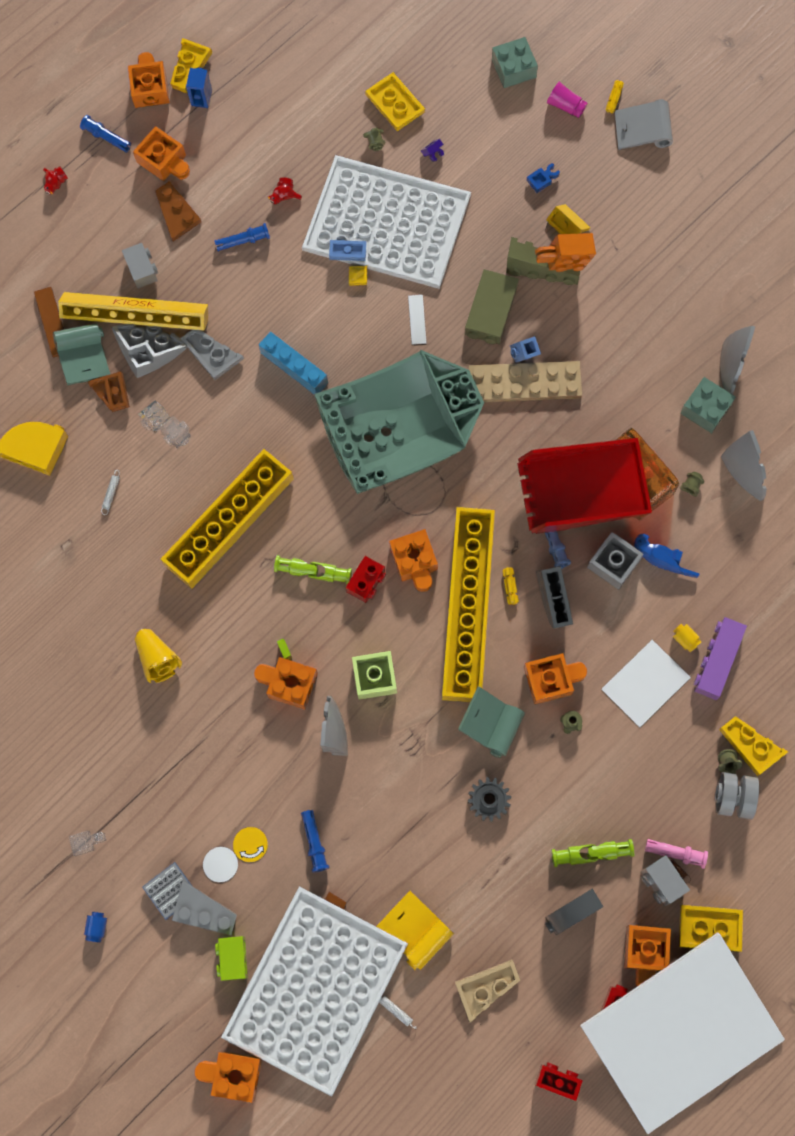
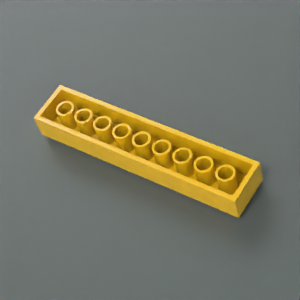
(468, 604)

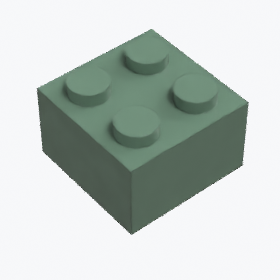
(514, 62)
(707, 405)

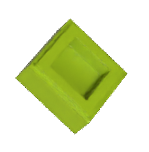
(284, 649)

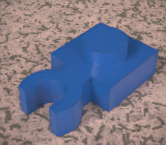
(541, 179)

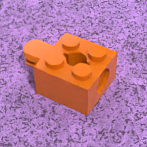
(147, 80)
(162, 155)
(568, 252)
(414, 559)
(552, 678)
(288, 682)
(646, 950)
(232, 1076)

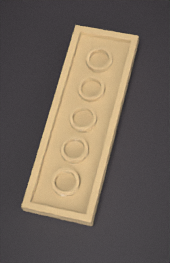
(528, 381)

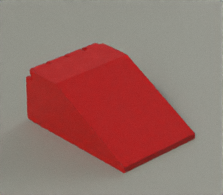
(583, 485)

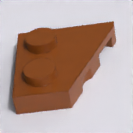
(111, 391)

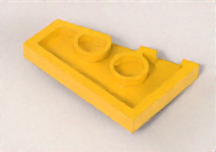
(190, 56)
(752, 747)

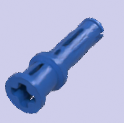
(99, 130)
(250, 235)
(316, 850)

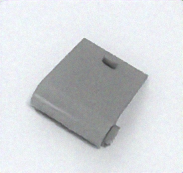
(645, 125)

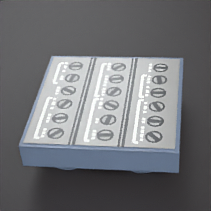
(165, 889)

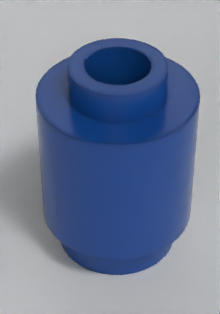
(95, 927)

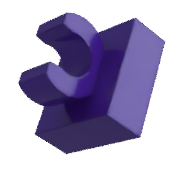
(431, 148)

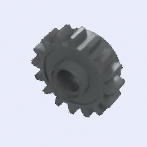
(496, 791)

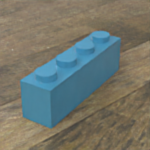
(293, 363)

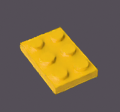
(395, 101)
(701, 923)

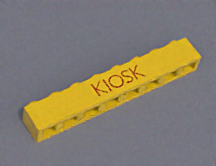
(133, 311)

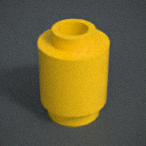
(686, 637)

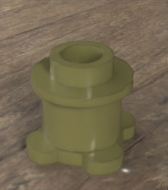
(375, 139)
(692, 483)
(568, 727)
(728, 761)

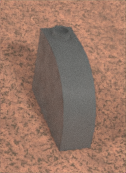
(554, 597)
(573, 912)

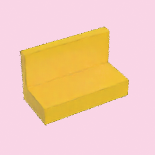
(566, 221)

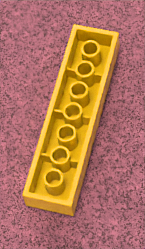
(227, 518)

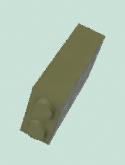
(491, 307)

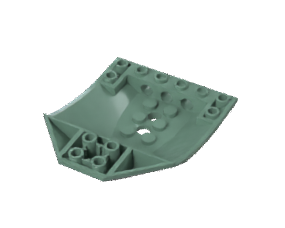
(422, 402)

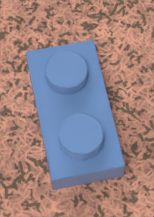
(347, 250)

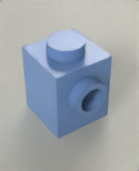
(524, 349)

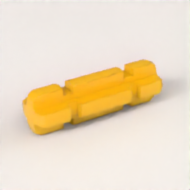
(614, 96)
(510, 586)

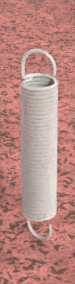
(110, 492)
(403, 1017)

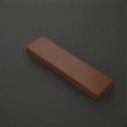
(50, 315)

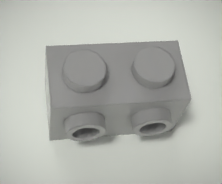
(140, 266)

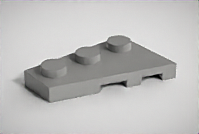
(211, 354)
(201, 911)

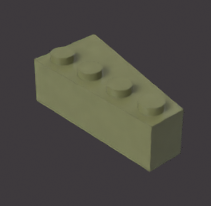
(523, 262)

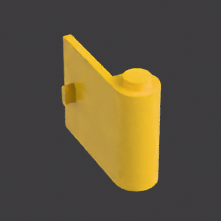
(418, 927)

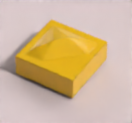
(357, 275)

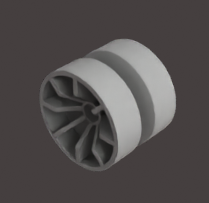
(743, 797)

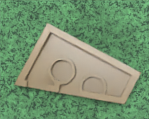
(485, 987)

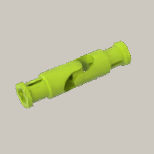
(298, 567)
(604, 851)

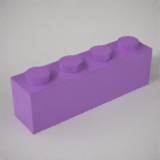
(720, 658)

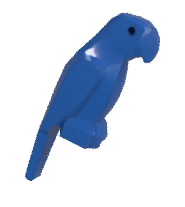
(662, 556)

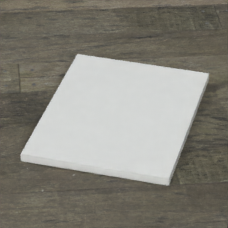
(401, 217)
(314, 991)
(682, 1032)

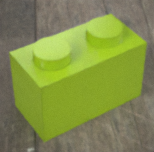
(232, 958)

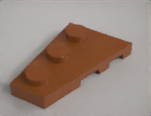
(176, 211)

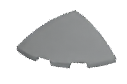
(147, 347)
(732, 355)
(743, 464)
(333, 730)

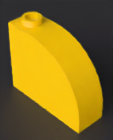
(34, 445)

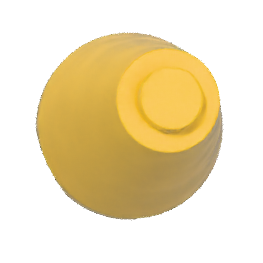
(155, 656)

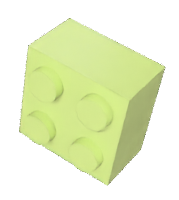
(374, 675)

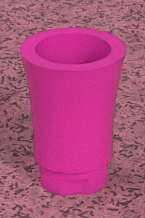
(566, 100)

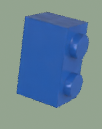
(199, 87)

